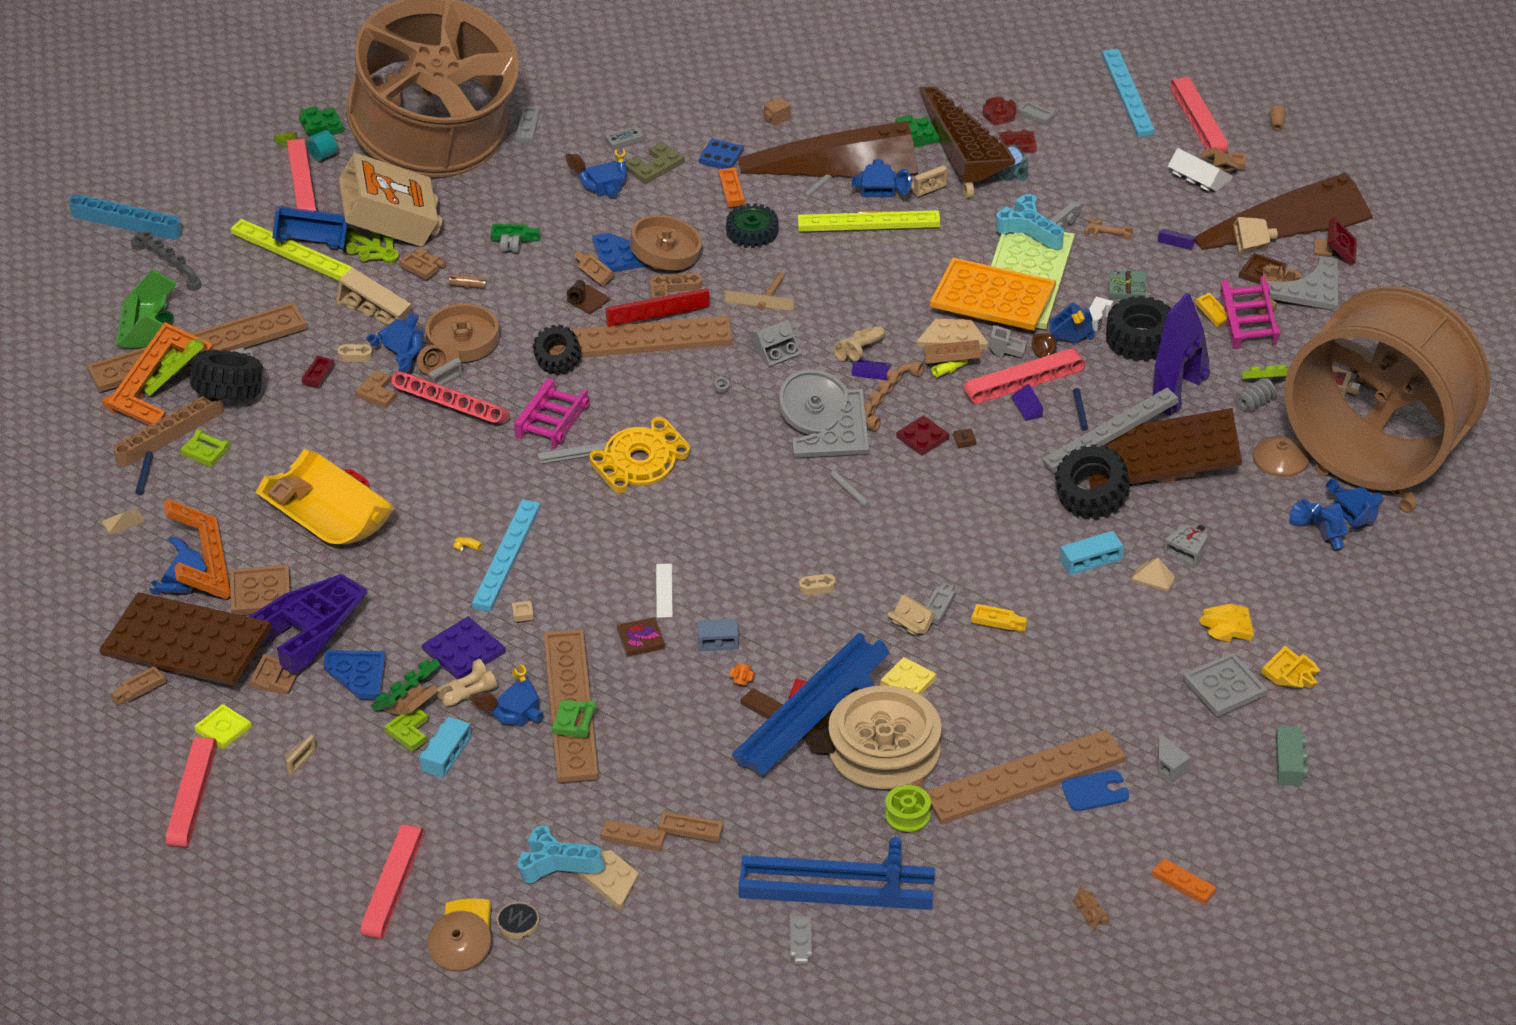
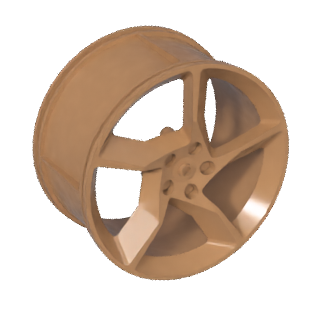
(443, 48)
(1416, 342)

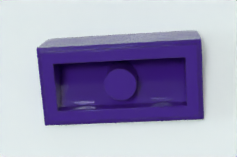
(1176, 239)
(870, 369)
(1028, 403)

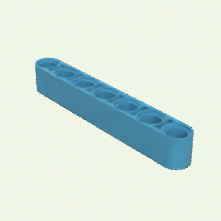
(125, 216)

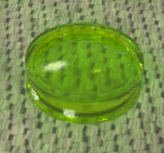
(279, 138)

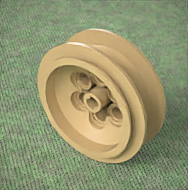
(885, 737)

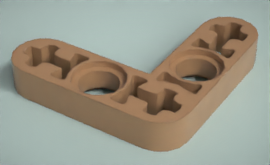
(659, 285)

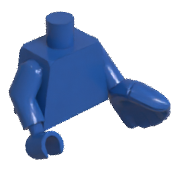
(880, 180)
(403, 338)
(1357, 504)
(1328, 518)
(185, 556)

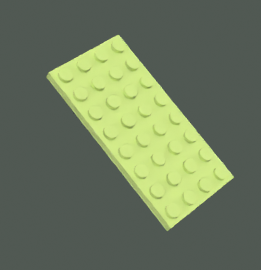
(1028, 256)

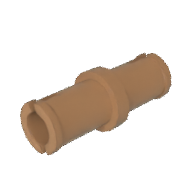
(467, 281)

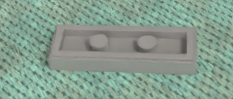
(527, 124)

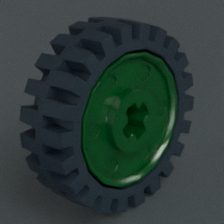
(752, 225)

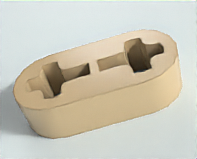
(355, 353)
(817, 584)

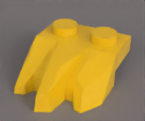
(1228, 622)
(1291, 670)

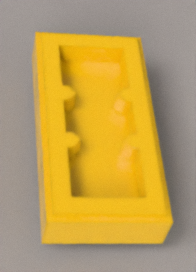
(1212, 309)

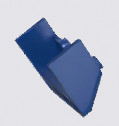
(309, 225)

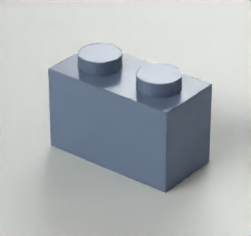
(718, 635)

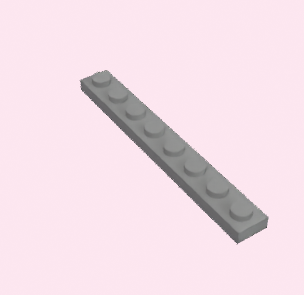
(1115, 426)

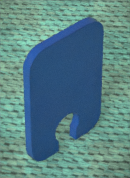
(1092, 790)

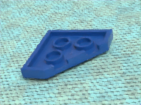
(616, 252)
(357, 670)

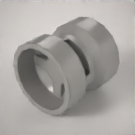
(510, 243)

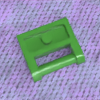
(568, 716)

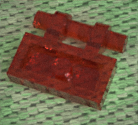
(1023, 139)

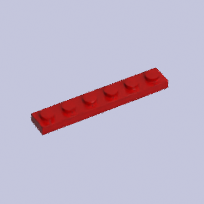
(657, 307)

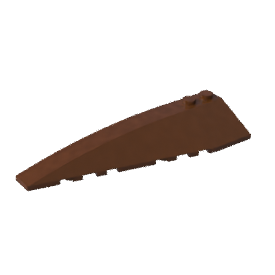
(966, 143)
(837, 153)
(1298, 212)

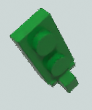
(523, 230)

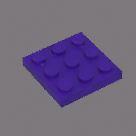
(461, 646)

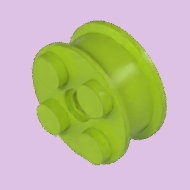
(908, 808)

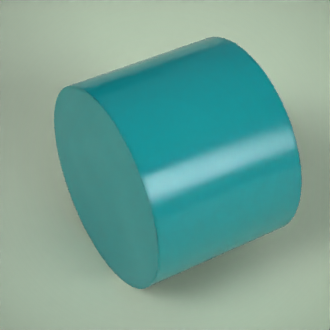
(321, 145)

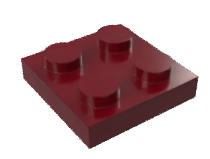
(1342, 241)
(922, 435)

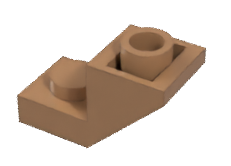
(289, 487)

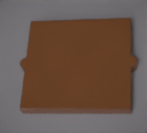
(592, 300)

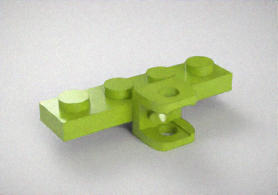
(172, 364)

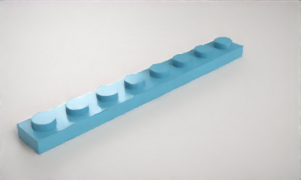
(1128, 93)
(506, 555)

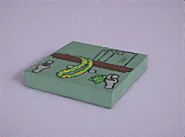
(1127, 284)

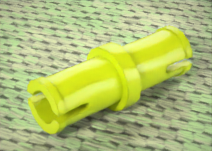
(947, 367)

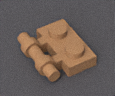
(422, 263)

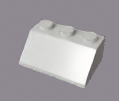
(1198, 171)

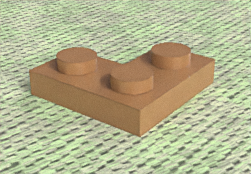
(374, 390)

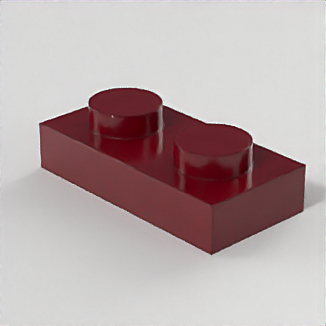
(318, 371)

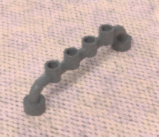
(145, 239)

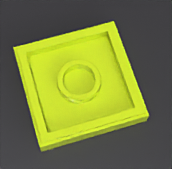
(223, 725)

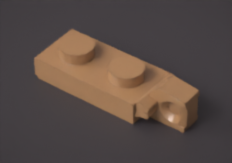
(594, 268)
(138, 685)

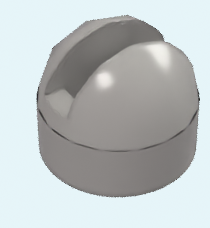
(719, 383)

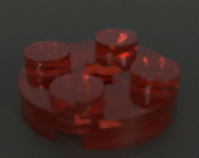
(1006, 112)

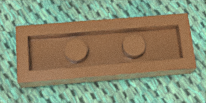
(691, 826)
(633, 835)

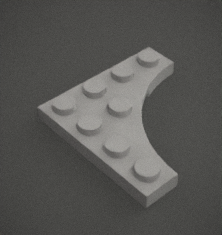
(1314, 290)
(842, 436)

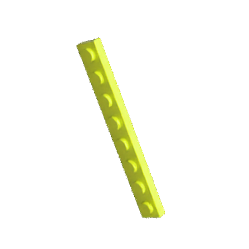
(871, 220)
(290, 250)

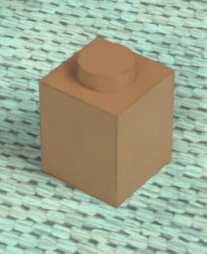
(777, 111)

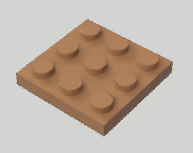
(257, 587)

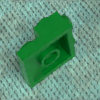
(318, 121)
(921, 129)

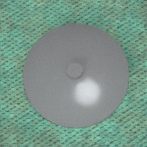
(811, 400)

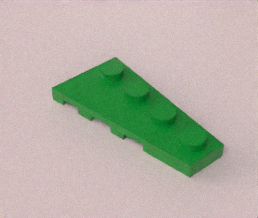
(400, 689)

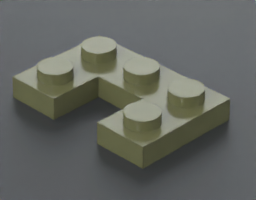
(665, 161)

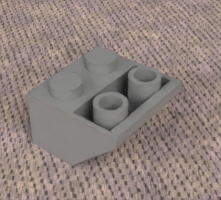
(775, 343)

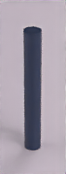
(1080, 409)
(144, 473)

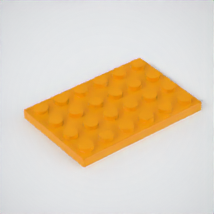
(993, 293)

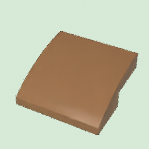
(271, 676)
(412, 700)

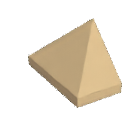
(123, 521)
(1154, 574)
(299, 754)

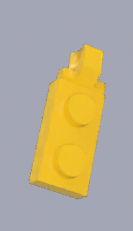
(998, 618)

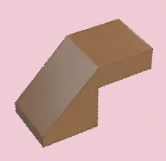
(1220, 159)

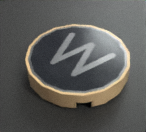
(517, 920)

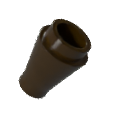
(576, 292)

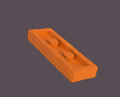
(731, 187)
(1184, 881)

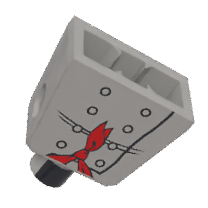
(1187, 544)

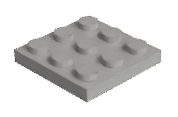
(1225, 684)

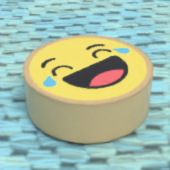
(968, 189)

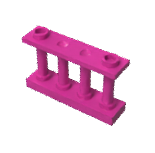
(1234, 321)
(541, 402)

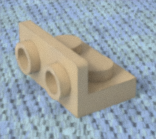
(929, 181)
(912, 615)

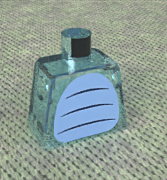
(1017, 170)

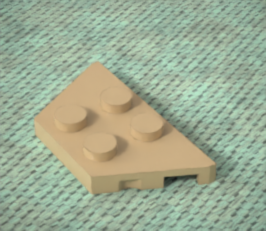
(951, 331)
(614, 880)

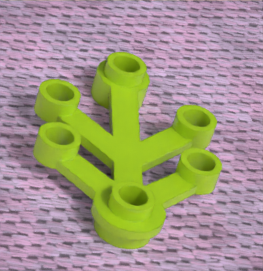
(388, 255)

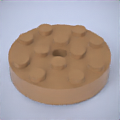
(665, 242)
(466, 327)

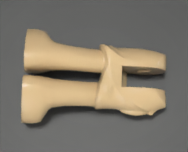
(853, 346)
(455, 691)

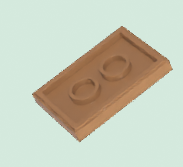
(952, 351)

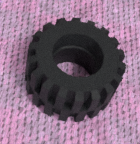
(561, 362)

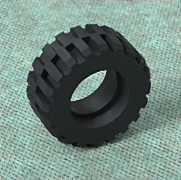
(1133, 314)
(226, 375)
(1093, 501)

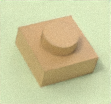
(522, 611)

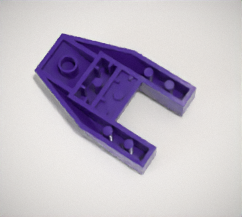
(1181, 351)
(316, 611)

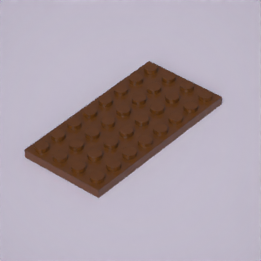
(1177, 447)
(185, 638)

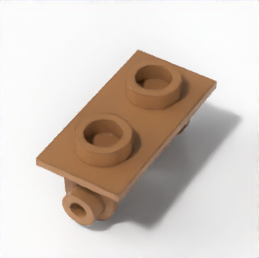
(1090, 908)

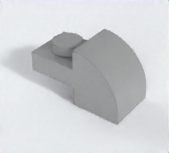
(1002, 342)

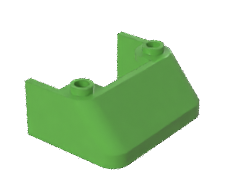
(139, 309)

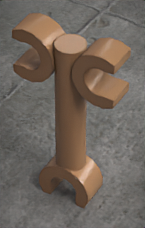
(1096, 226)

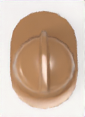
(435, 357)

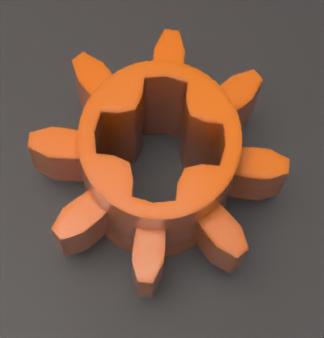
(742, 674)

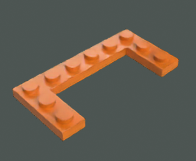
(125, 398)
(215, 578)

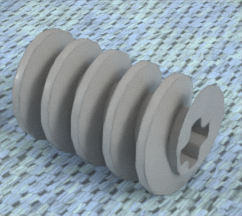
(1255, 395)

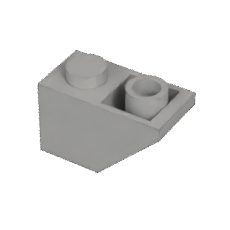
(1172, 760)

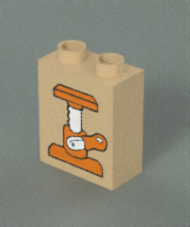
(389, 200)

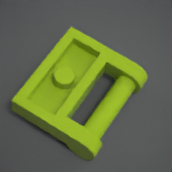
(203, 453)

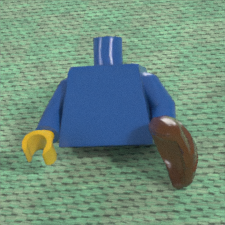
(602, 178)
(1069, 325)
(515, 705)

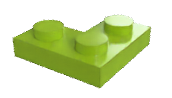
(1270, 371)
(405, 729)

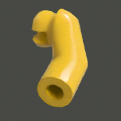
(467, 541)

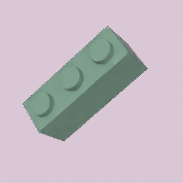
(1290, 756)

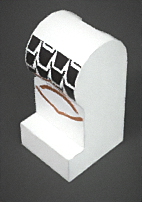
(1099, 310)

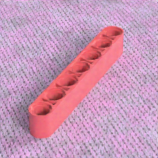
(1198, 114)
(301, 174)
(1016, 377)
(458, 398)
(191, 792)
(392, 881)

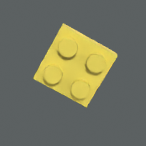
(909, 676)

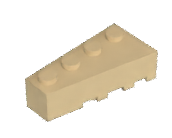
(371, 298)

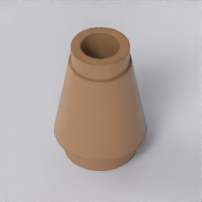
(1277, 117)

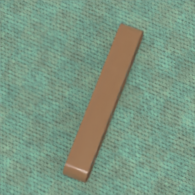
(167, 430)

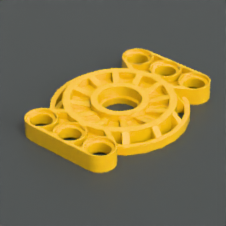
(639, 471)

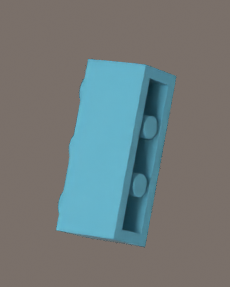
(1091, 553)
(445, 747)

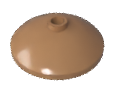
(1281, 456)
(462, 951)

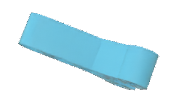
(1028, 221)
(550, 855)

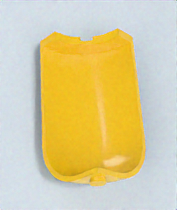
(335, 506)

